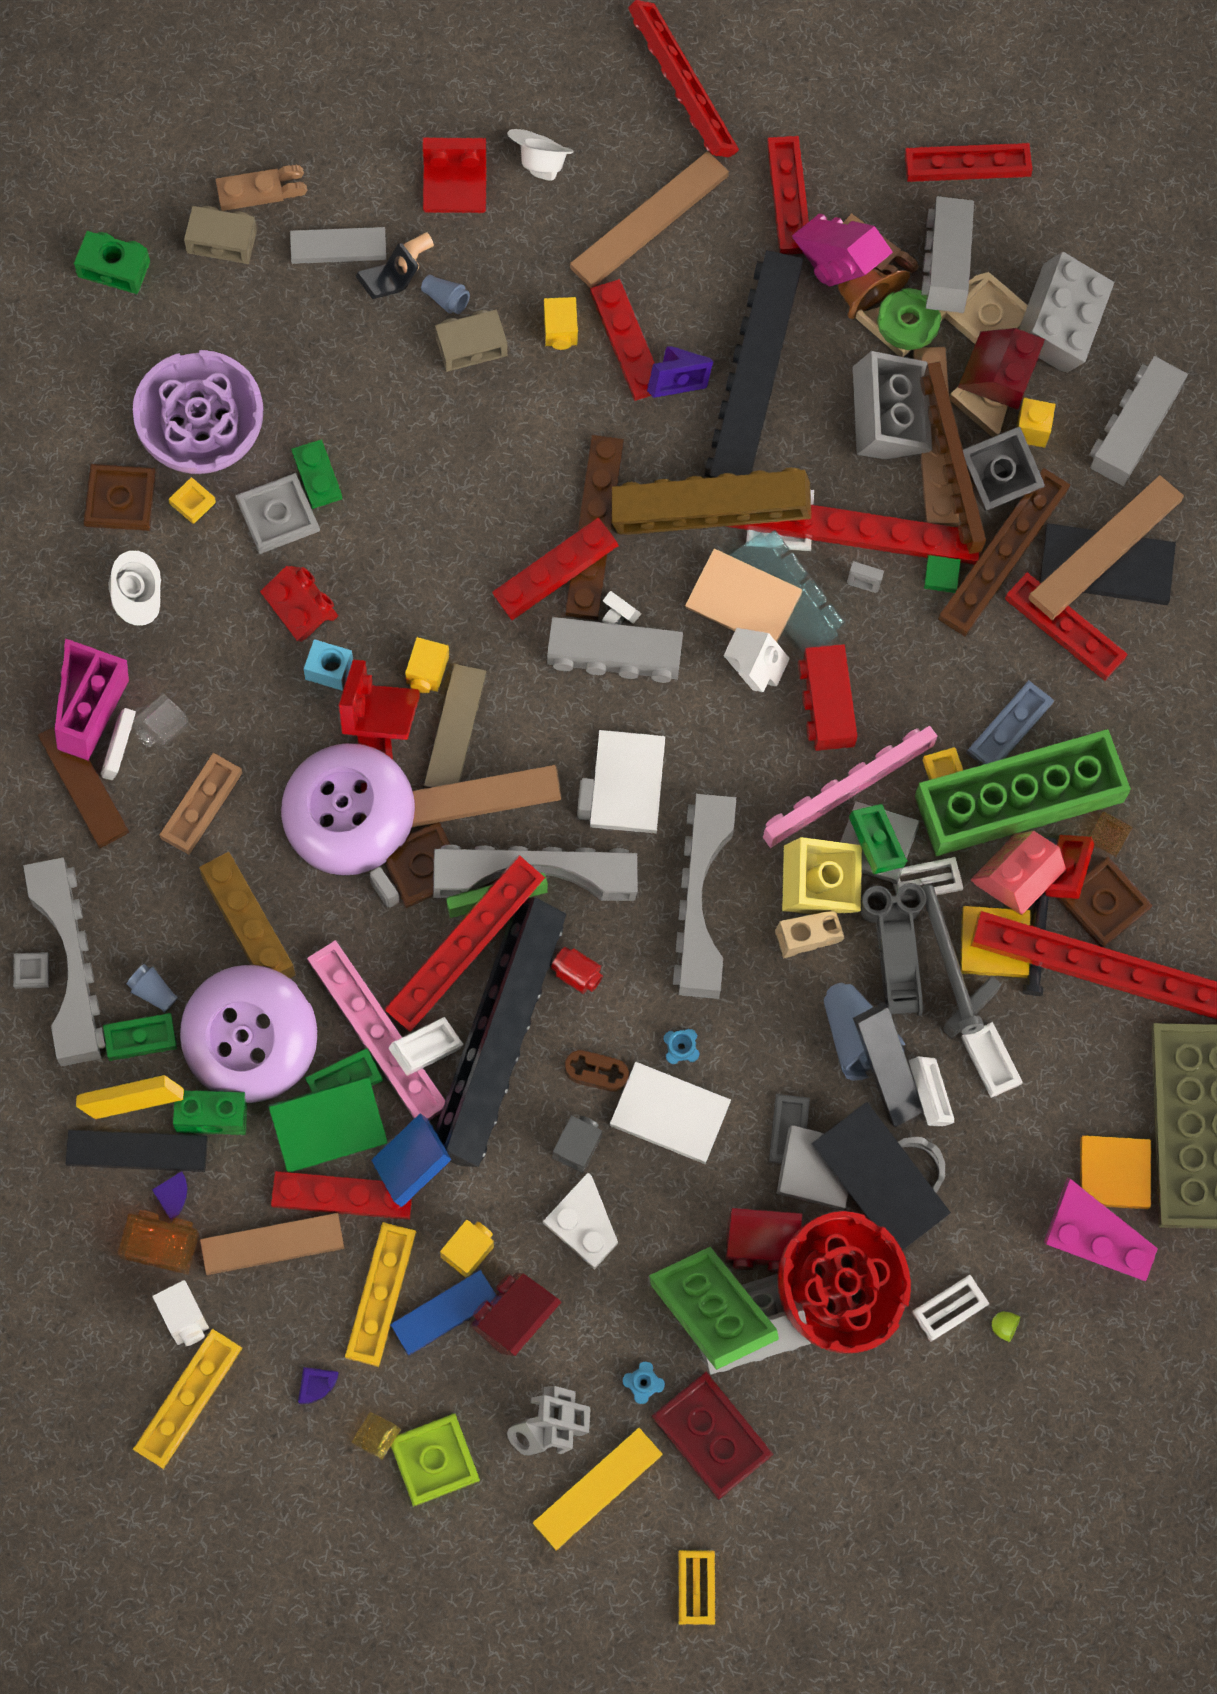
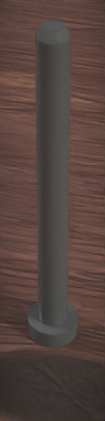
(970, 1023)

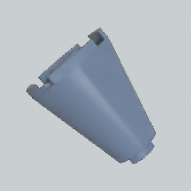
(842, 1005)

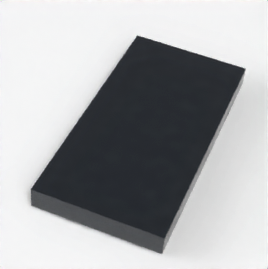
(1138, 575)
(880, 1176)

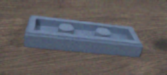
(1011, 725)

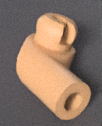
(416, 247)

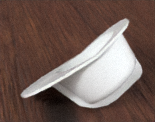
(540, 153)
(135, 587)

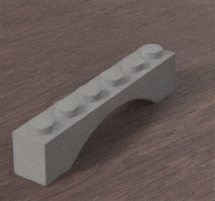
(604, 874)
(701, 961)
(74, 1027)

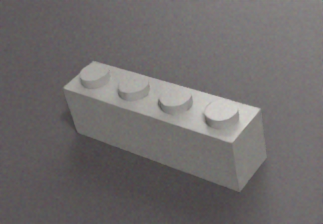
(949, 254)
(1138, 420)
(614, 649)

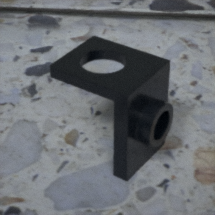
(388, 278)

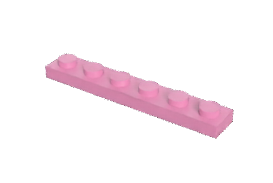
(838, 792)
(374, 1029)

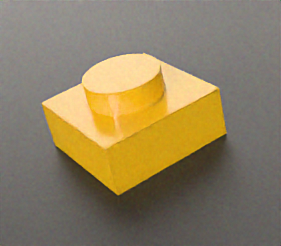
(192, 500)
(942, 763)

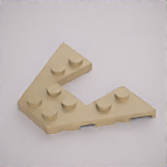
(987, 308)

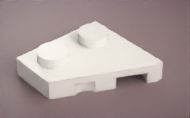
(583, 1223)

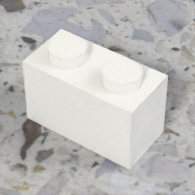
(181, 1314)

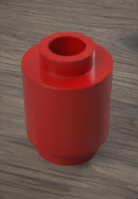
(577, 970)

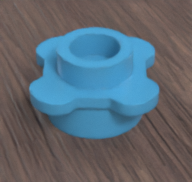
(685, 1037)
(640, 1392)

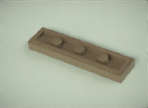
(455, 726)

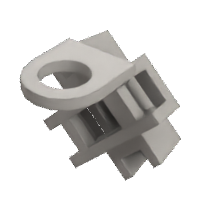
(543, 1431)

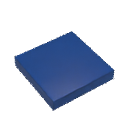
(411, 1160)

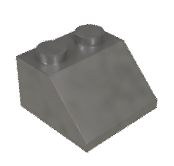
(1002, 469)

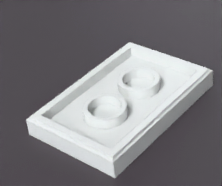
(627, 781)
(670, 1112)

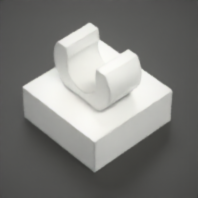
(619, 610)

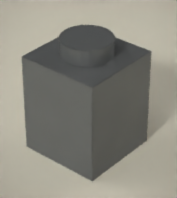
(577, 1143)

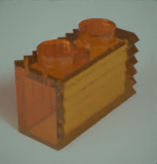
(159, 1242)

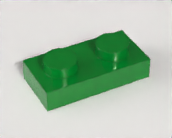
(317, 474)
(877, 839)
(140, 1037)
(346, 1070)

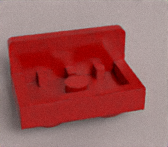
(298, 601)

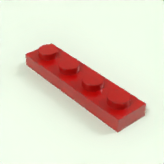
(968, 162)
(787, 190)
(624, 336)
(555, 568)
(1069, 631)
(336, 1195)

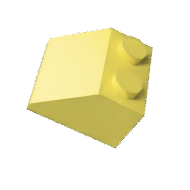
(821, 876)

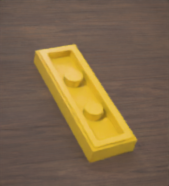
(129, 1097)

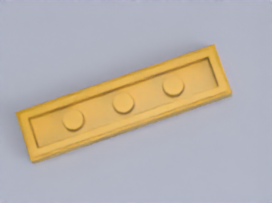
(380, 1294)
(187, 1399)
(597, 1489)

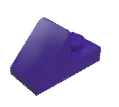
(679, 373)

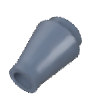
(447, 294)
(151, 987)

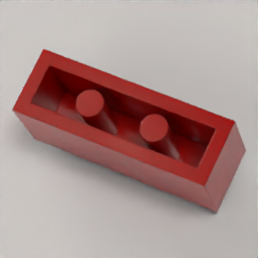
(828, 697)

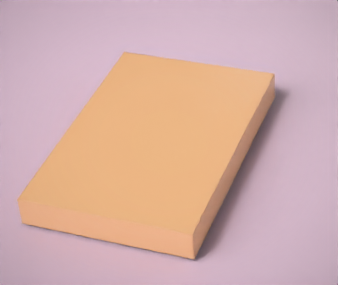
(742, 596)

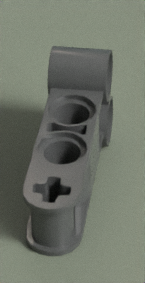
(897, 946)

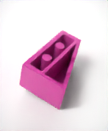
(841, 250)
(87, 697)
(1096, 1234)

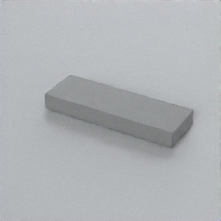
(338, 245)

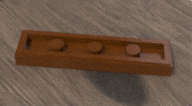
(86, 791)

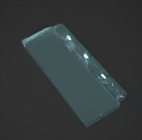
(807, 623)

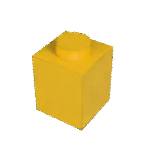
(560, 322)
(1036, 421)
(427, 665)
(468, 1247)

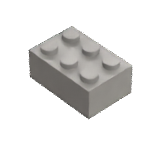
(1066, 310)

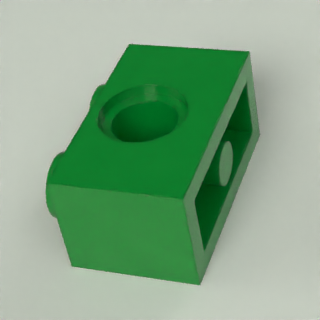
(124, 274)
(211, 1113)

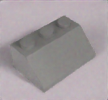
(890, 407)
(766, 1296)

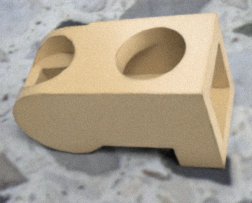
(808, 933)

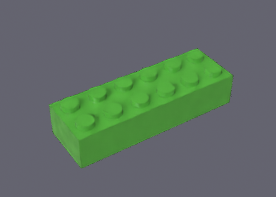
(1022, 792)

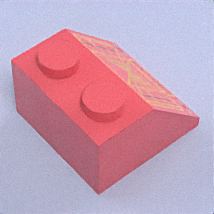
(1021, 870)

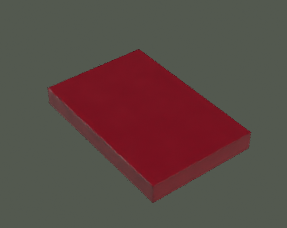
(712, 1435)

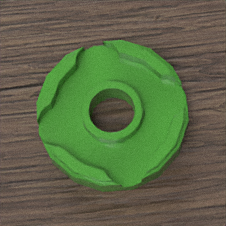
(907, 335)

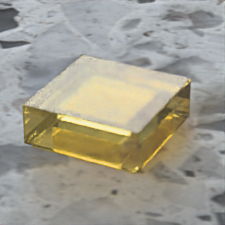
(376, 1435)

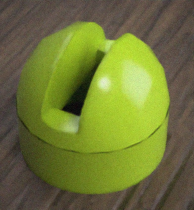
(1005, 1325)

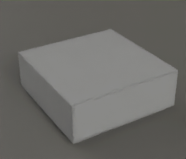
(865, 577)
(585, 799)
(384, 887)
(31, 970)

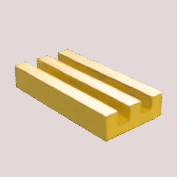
(696, 1619)

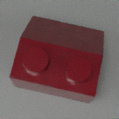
(1002, 365)
(759, 1237)
(514, 1313)

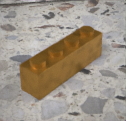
(245, 915)

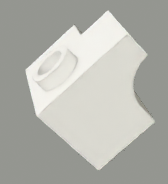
(756, 658)

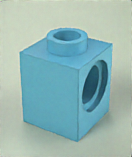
(324, 653)

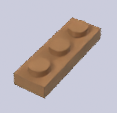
(201, 803)

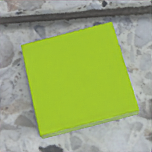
(434, 1460)

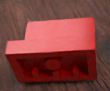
(454, 175)
(375, 709)

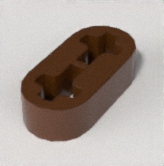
(598, 1062)

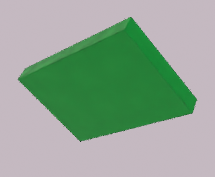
(328, 1124)

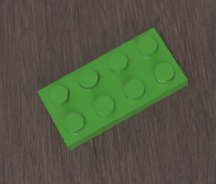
(713, 1308)

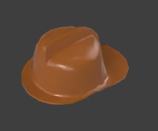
(871, 289)

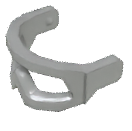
(932, 1150)

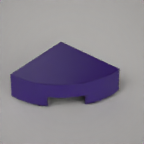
(172, 1194)
(316, 1384)

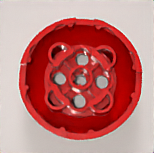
(876, 1271)

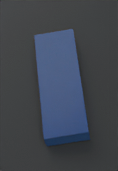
(442, 1313)

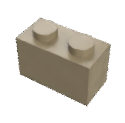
(220, 234)
(471, 339)

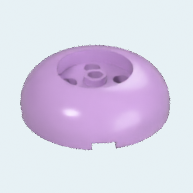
(167, 394)
(343, 845)
(287, 1042)

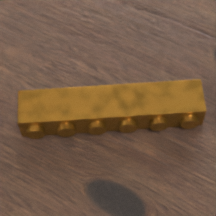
(711, 501)

